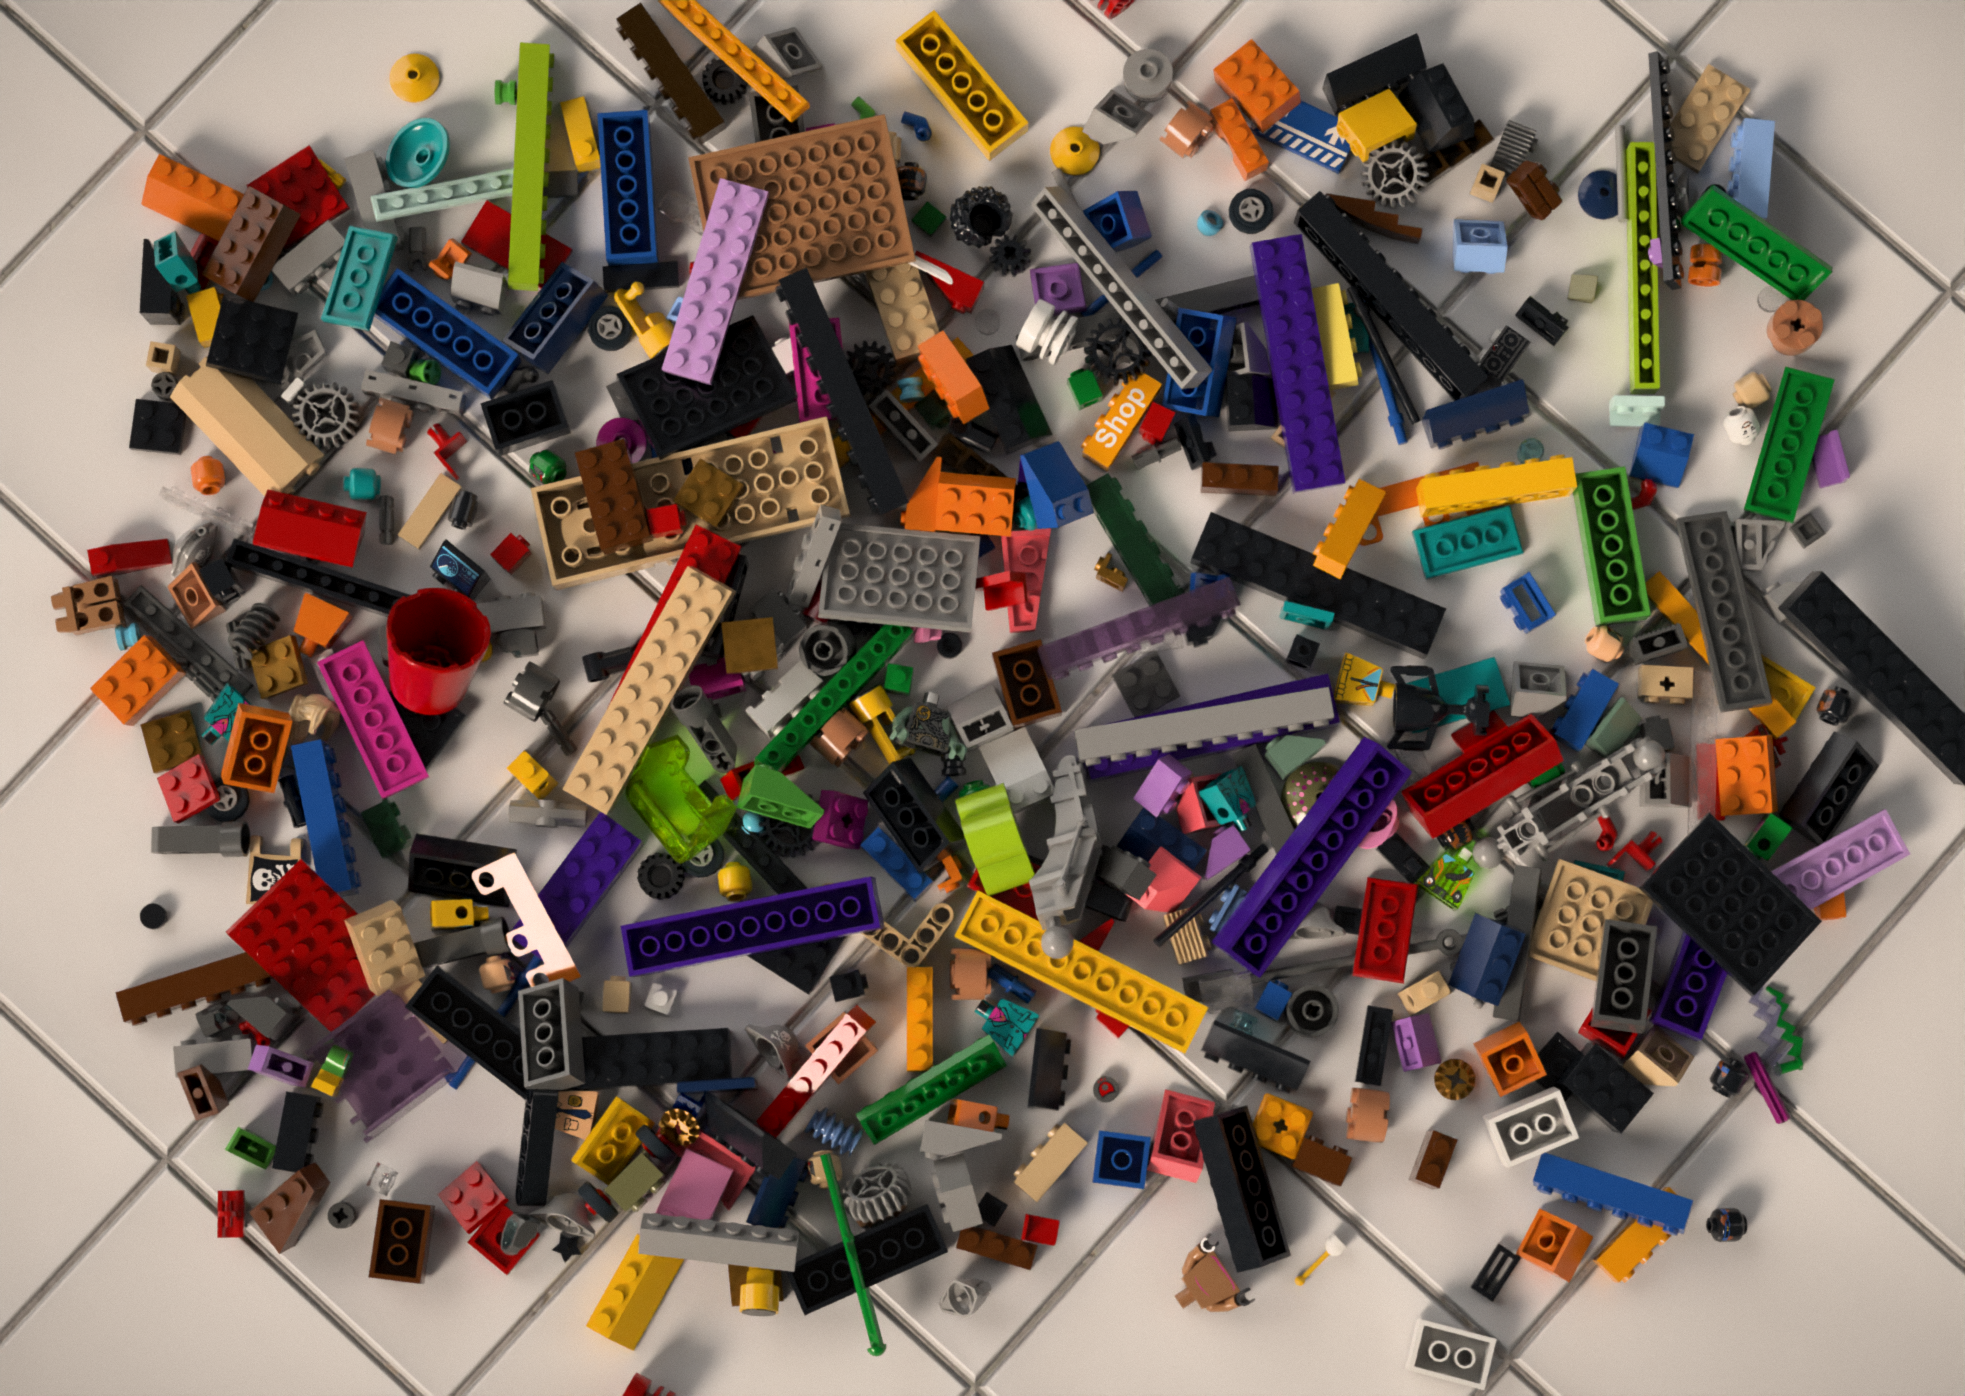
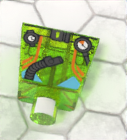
(1448, 878)

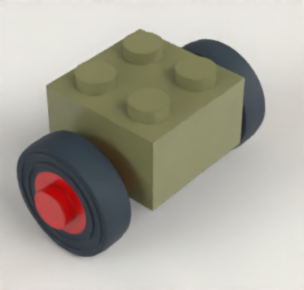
(634, 1182)

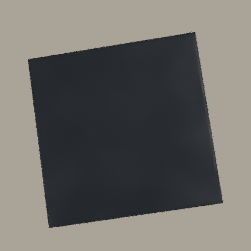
(1555, 1058)

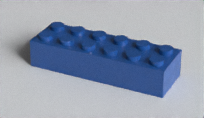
(628, 187)
(445, 334)
(325, 817)

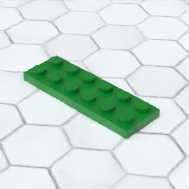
(1756, 244)
(1789, 444)
(931, 1089)

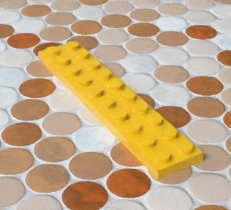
(1082, 974)

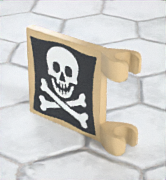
(268, 868)

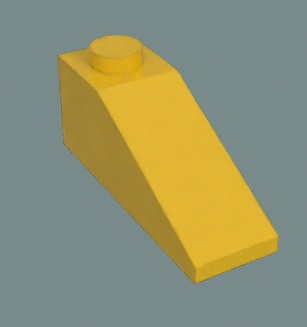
(581, 134)

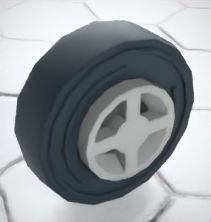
(1254, 203)
(603, 322)
(238, 805)
(705, 866)

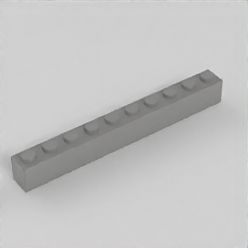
(1121, 287)
(1204, 725)

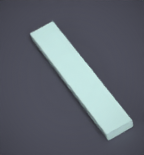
(442, 195)

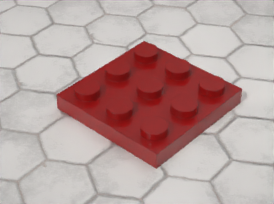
(305, 188)

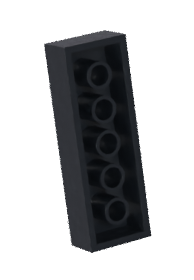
(471, 1026)
(656, 1058)
(1242, 1189)
(881, 1255)

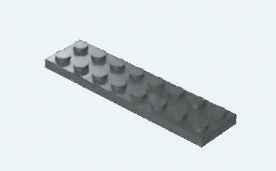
(1723, 611)

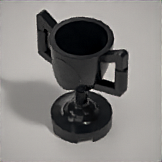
(1423, 708)

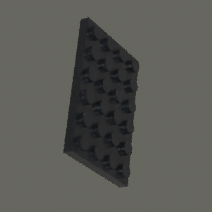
(688, 412)
(1730, 904)

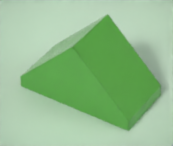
(251, 1147)

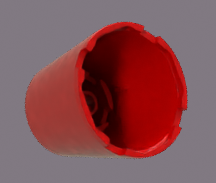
(434, 649)

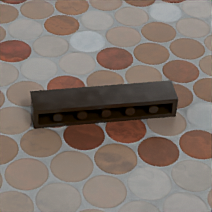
(670, 73)

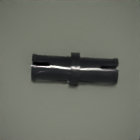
(292, 800)

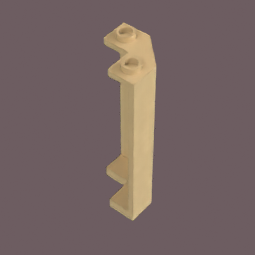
(247, 428)

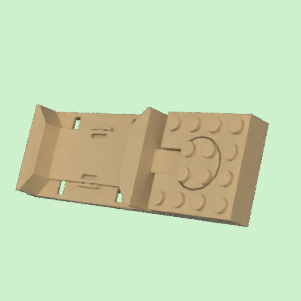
(773, 485)

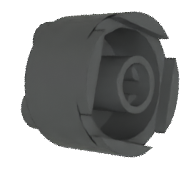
(832, 634)
(532, 691)
(1325, 1016)

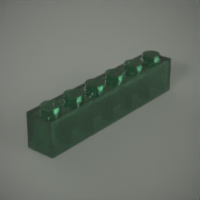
(1131, 542)

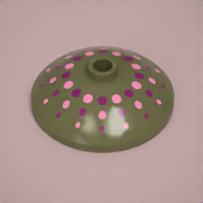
(1303, 786)

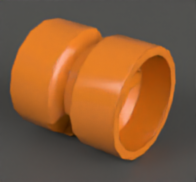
(1705, 265)

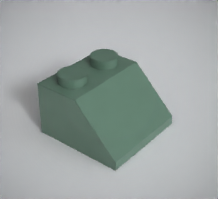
(1614, 728)
(1291, 753)

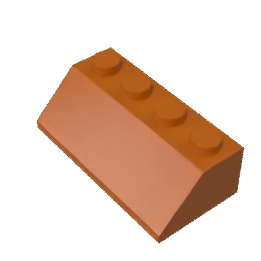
(190, 197)

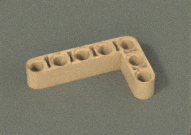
(914, 943)

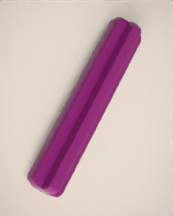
(1766, 1087)

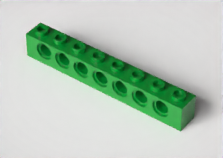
(834, 696)

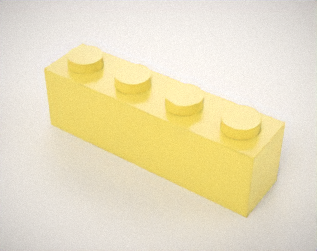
(1335, 338)

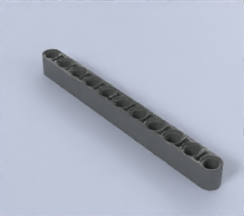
(1211, 299)

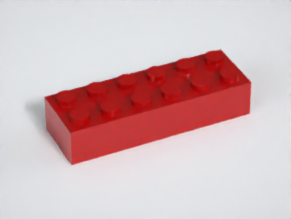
(1482, 776)

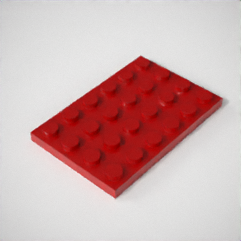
(305, 945)

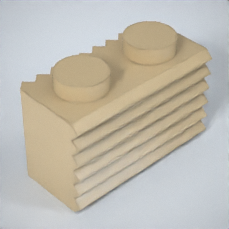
(1188, 942)

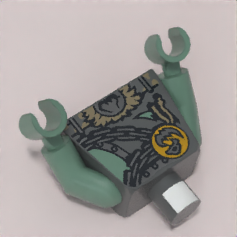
(927, 729)

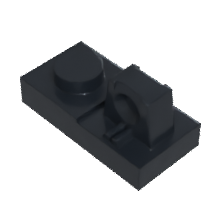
(1540, 320)
(1192, 442)
(1403, 858)

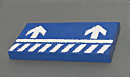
(1310, 135)

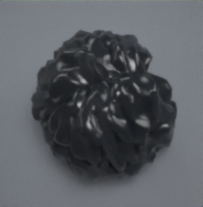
(980, 216)

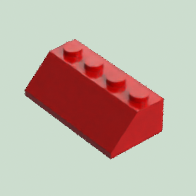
(310, 528)

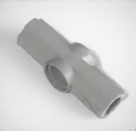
(548, 813)

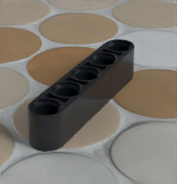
(1104, 899)
(536, 1147)

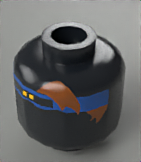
(1729, 1077)
(1726, 1224)

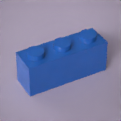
(1584, 709)
(896, 864)

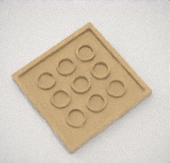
(1574, 915)

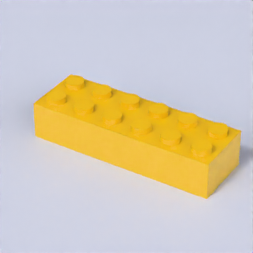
(961, 85)
(1496, 486)

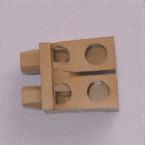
(90, 606)

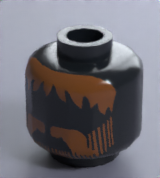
(912, 181)
(1835, 706)
(1457, 837)

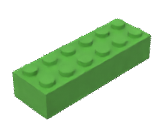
(1610, 547)

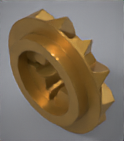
(1444, 1085)
(687, 1124)

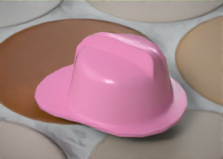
(1383, 828)

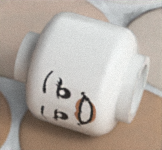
(1741, 425)

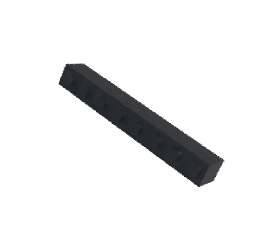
(312, 578)

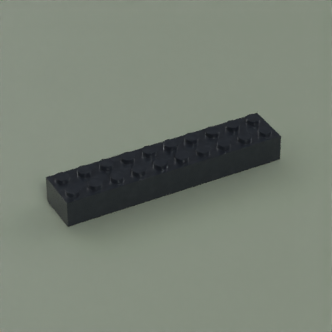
(1390, 297)
(842, 392)
(1290, 576)
(1880, 671)

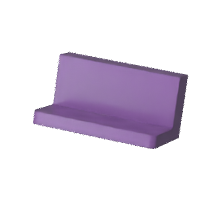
(1830, 460)
(1416, 1042)

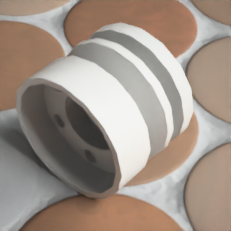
(1047, 332)

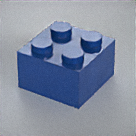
(1121, 1159)

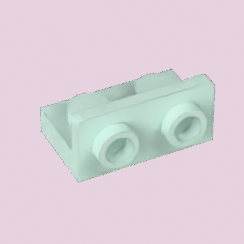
(1635, 410)

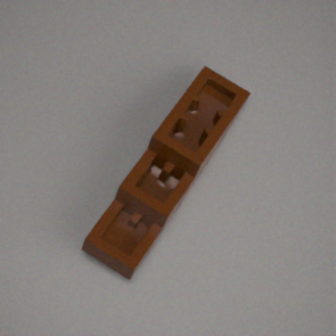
(1386, 224)

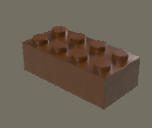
(251, 244)
(614, 496)

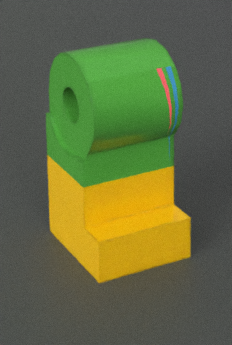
(333, 1071)

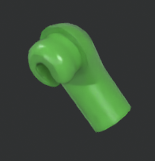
(863, 108)

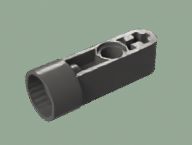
(697, 715)
(229, 839)
(464, 944)

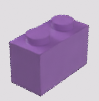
(1163, 786)
(280, 1066)

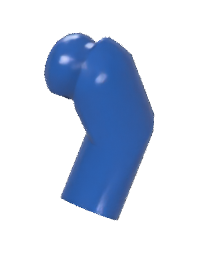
(920, 125)

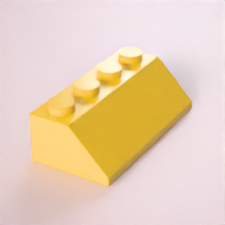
(633, 1296)

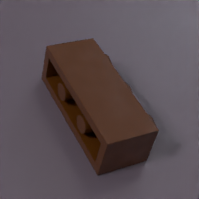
(1239, 479)
(997, 1247)

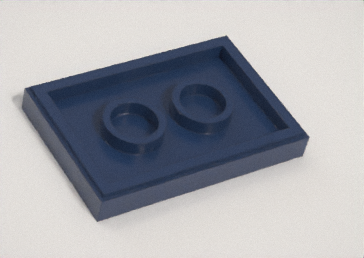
(717, 1085)

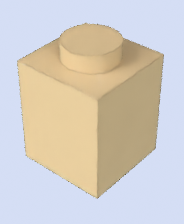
(1487, 183)
(163, 358)
(617, 995)

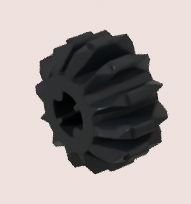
(1000, 251)

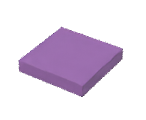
(1060, 287)

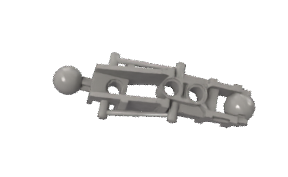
(1647, 757)
(1068, 871)

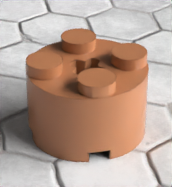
(1187, 130)
(1781, 331)
(389, 425)
(839, 737)
(968, 974)
(1367, 1115)

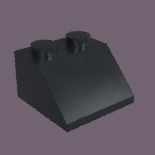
(1250, 403)

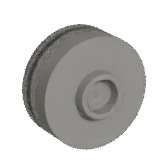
(1148, 75)

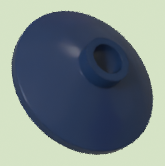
(1592, 201)

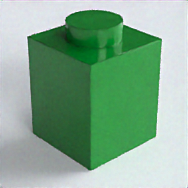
(1084, 388)
(898, 679)

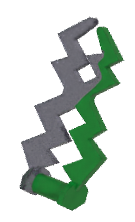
(1772, 1021)

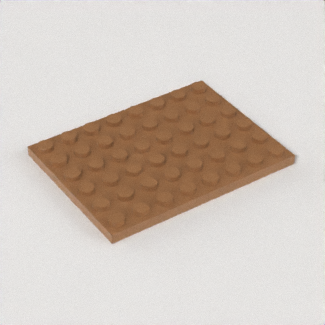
(828, 204)

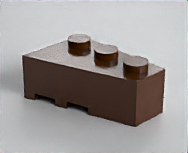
(290, 1206)

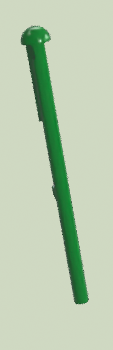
(863, 1293)

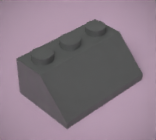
(267, 1014)

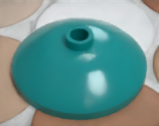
(417, 153)

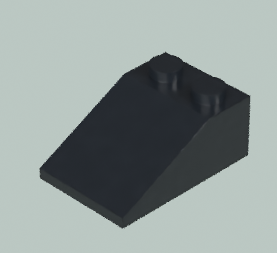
(158, 300)

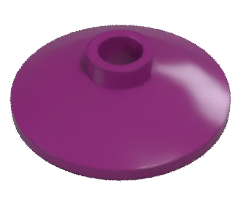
(624, 428)

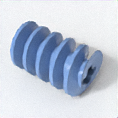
(834, 1131)

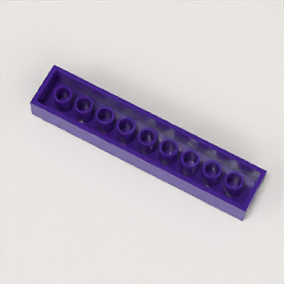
(1297, 363)
(1137, 764)
(1312, 857)
(752, 927)

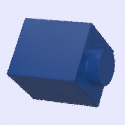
(1273, 1000)

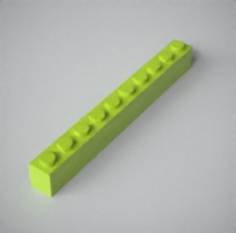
(529, 167)
(1642, 274)

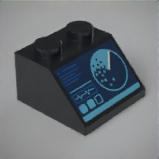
(458, 571)

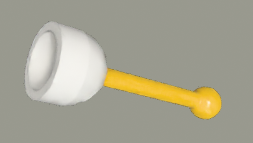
(1333, 1247)

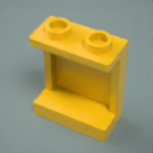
(1375, 124)

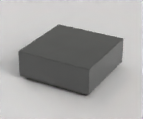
(1807, 531)

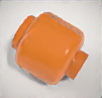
(208, 475)

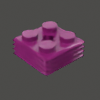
(842, 819)

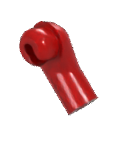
(1646, 496)
(1608, 835)
(247, 1028)

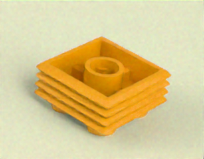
(1295, 1119)

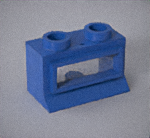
(1526, 603)

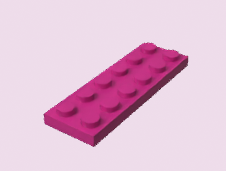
(373, 719)

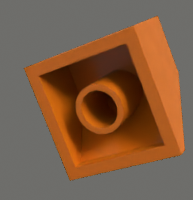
(1510, 1058)
(1554, 1245)

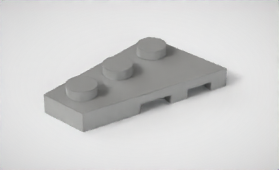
(302, 356)

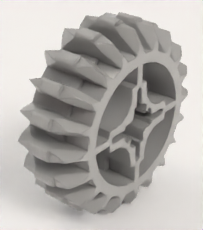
(1377, 161)
(331, 407)
(876, 1192)

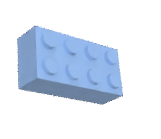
(1752, 164)

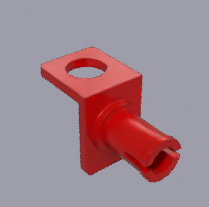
(447, 445)
(1640, 852)
(1040, 1229)

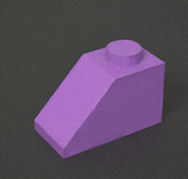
(1224, 850)

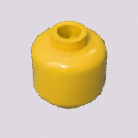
(734, 881)

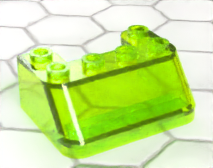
(674, 803)

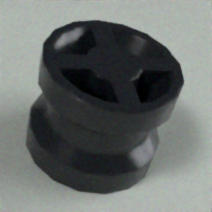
(953, 767)

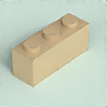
(1049, 1161)

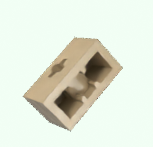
(1653, 675)

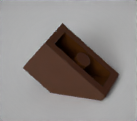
(203, 1091)

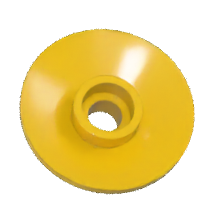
(414, 89)
(1074, 162)

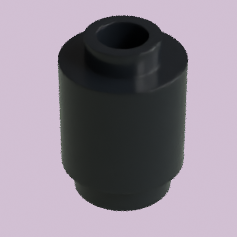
(463, 510)

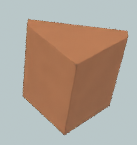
(195, 597)

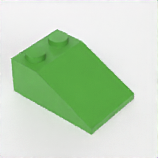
(776, 797)

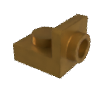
(1113, 577)

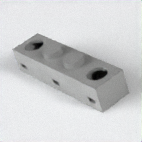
(412, 392)
(814, 555)

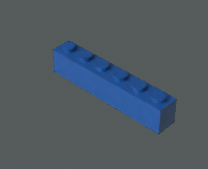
(1612, 1193)

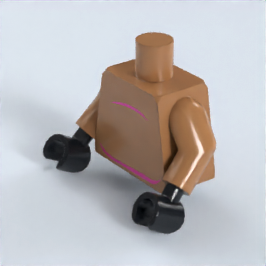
(1209, 1281)

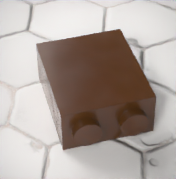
(1433, 1159)

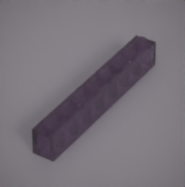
(1138, 628)

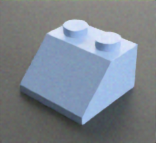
(1479, 246)

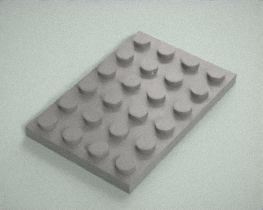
(900, 578)

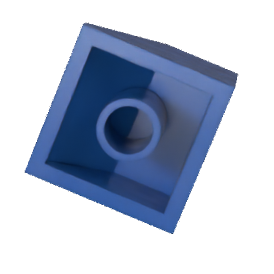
(1120, 220)
(1661, 455)

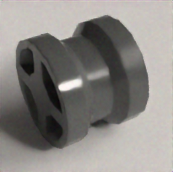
(161, 383)
(346, 1216)

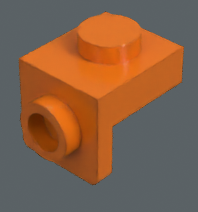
(445, 262)
(952, 867)

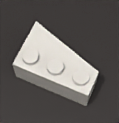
(785, 699)

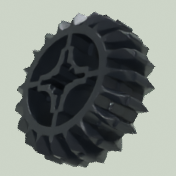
(1108, 349)
(780, 828)

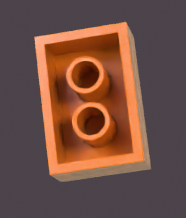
(1257, 85)
(952, 378)
(975, 504)
(138, 680)
(256, 748)
(1746, 775)

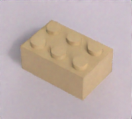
(384, 947)

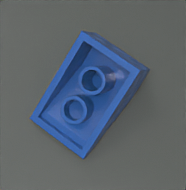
(1055, 487)

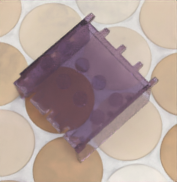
(389, 1065)

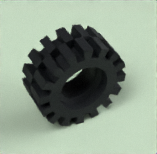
(717, 93)
(645, 871)

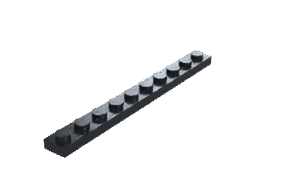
(1665, 174)

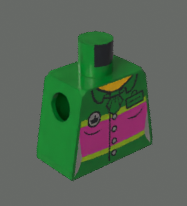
(1773, 831)

